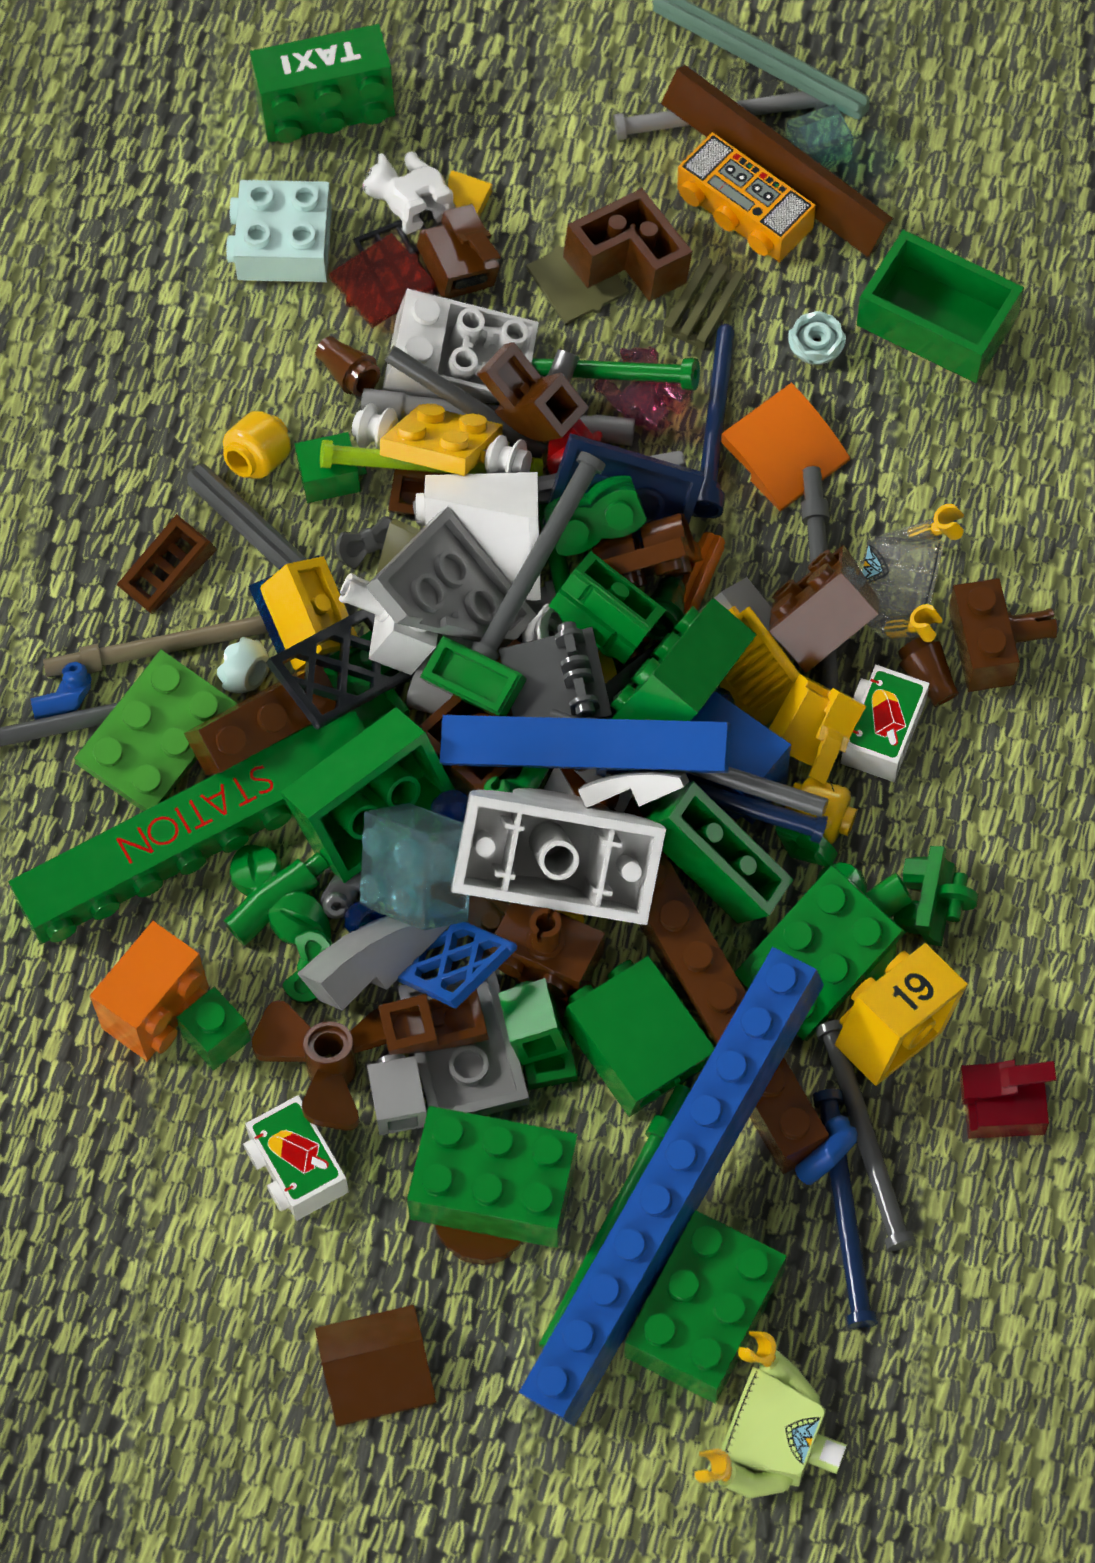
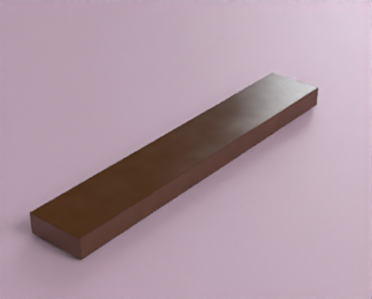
(836, 202)

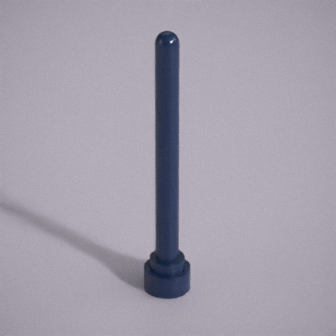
(711, 497)

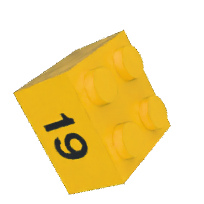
(899, 1012)

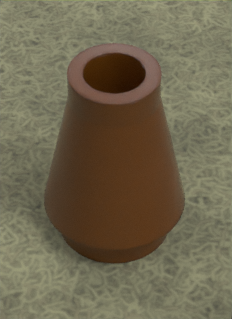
(348, 366)
(928, 663)

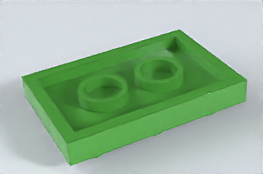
(142, 741)

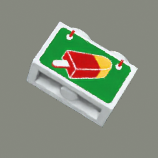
(886, 724)
(296, 1159)

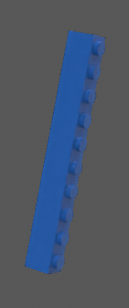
(672, 1187)

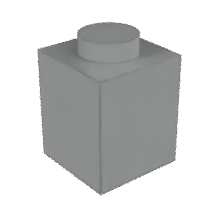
(397, 1093)

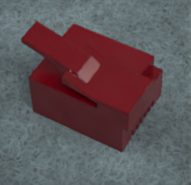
(1006, 1098)

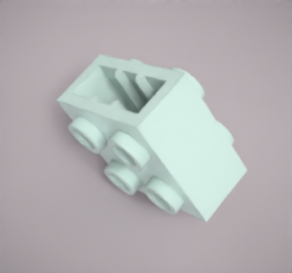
(280, 230)

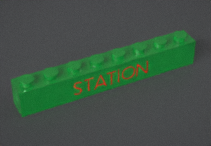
(172, 835)

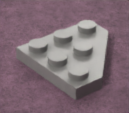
(446, 584)

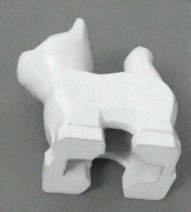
(410, 193)

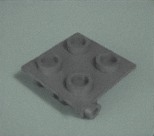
(560, 674)

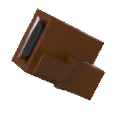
(459, 253)

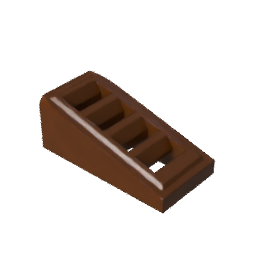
(165, 542)

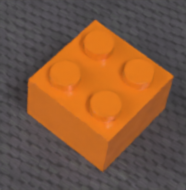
(149, 990)

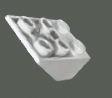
(453, 342)

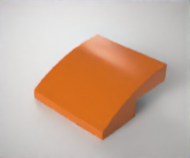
(782, 441)

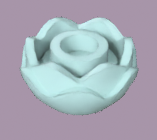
(817, 326)
(243, 666)

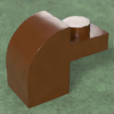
(530, 403)

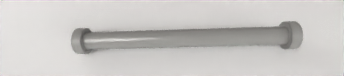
(757, 106)

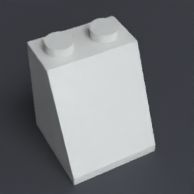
(495, 510)

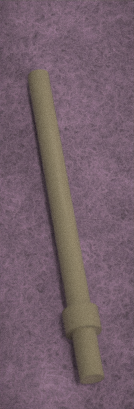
(95, 657)

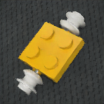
(440, 439)

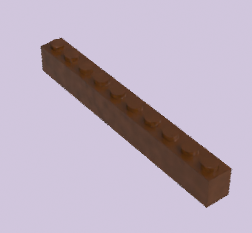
(712, 997)

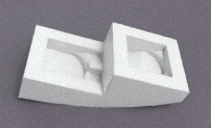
(644, 785)

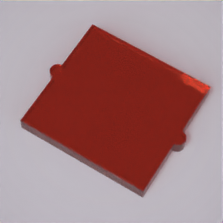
(379, 279)

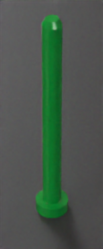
(686, 374)

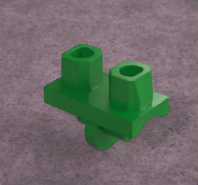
(941, 898)

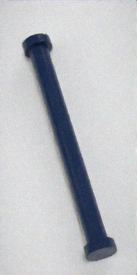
(757, 809)
(861, 1314)

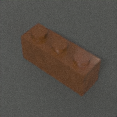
(253, 725)

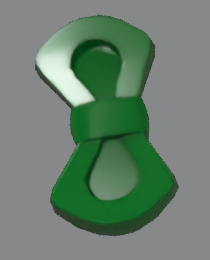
(309, 945)

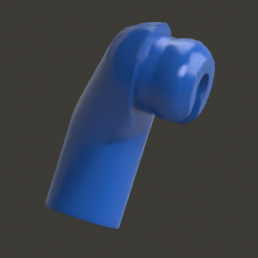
(69, 694)
(829, 1153)

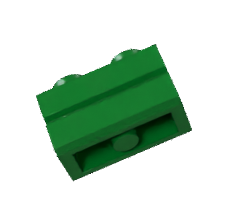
(610, 605)

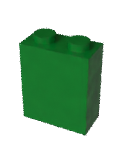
(637, 1034)

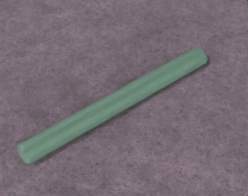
(764, 56)

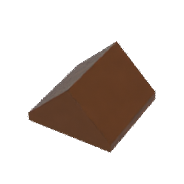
(375, 1365)

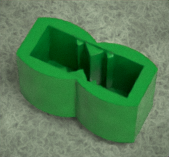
(605, 511)

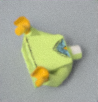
(772, 1429)

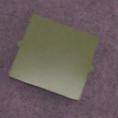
(567, 291)

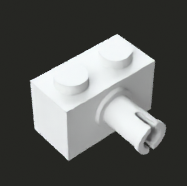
(391, 643)

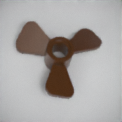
(288, 1038)

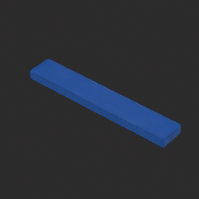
(586, 743)

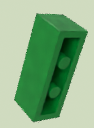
(719, 854)

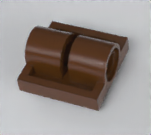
(666, 550)

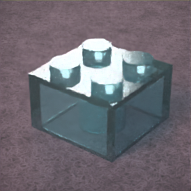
(411, 866)

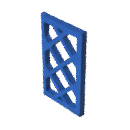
(474, 973)

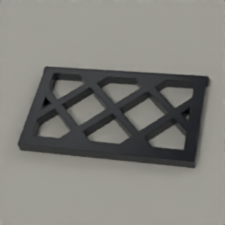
(303, 689)

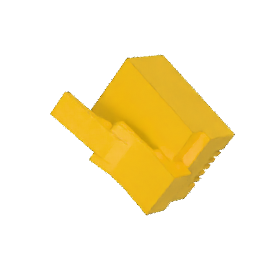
(817, 724)

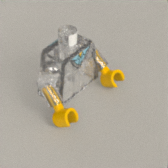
(904, 574)

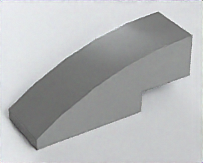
(365, 956)

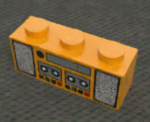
(745, 198)

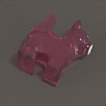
(645, 399)

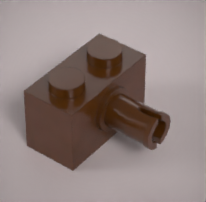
(989, 633)
(550, 948)

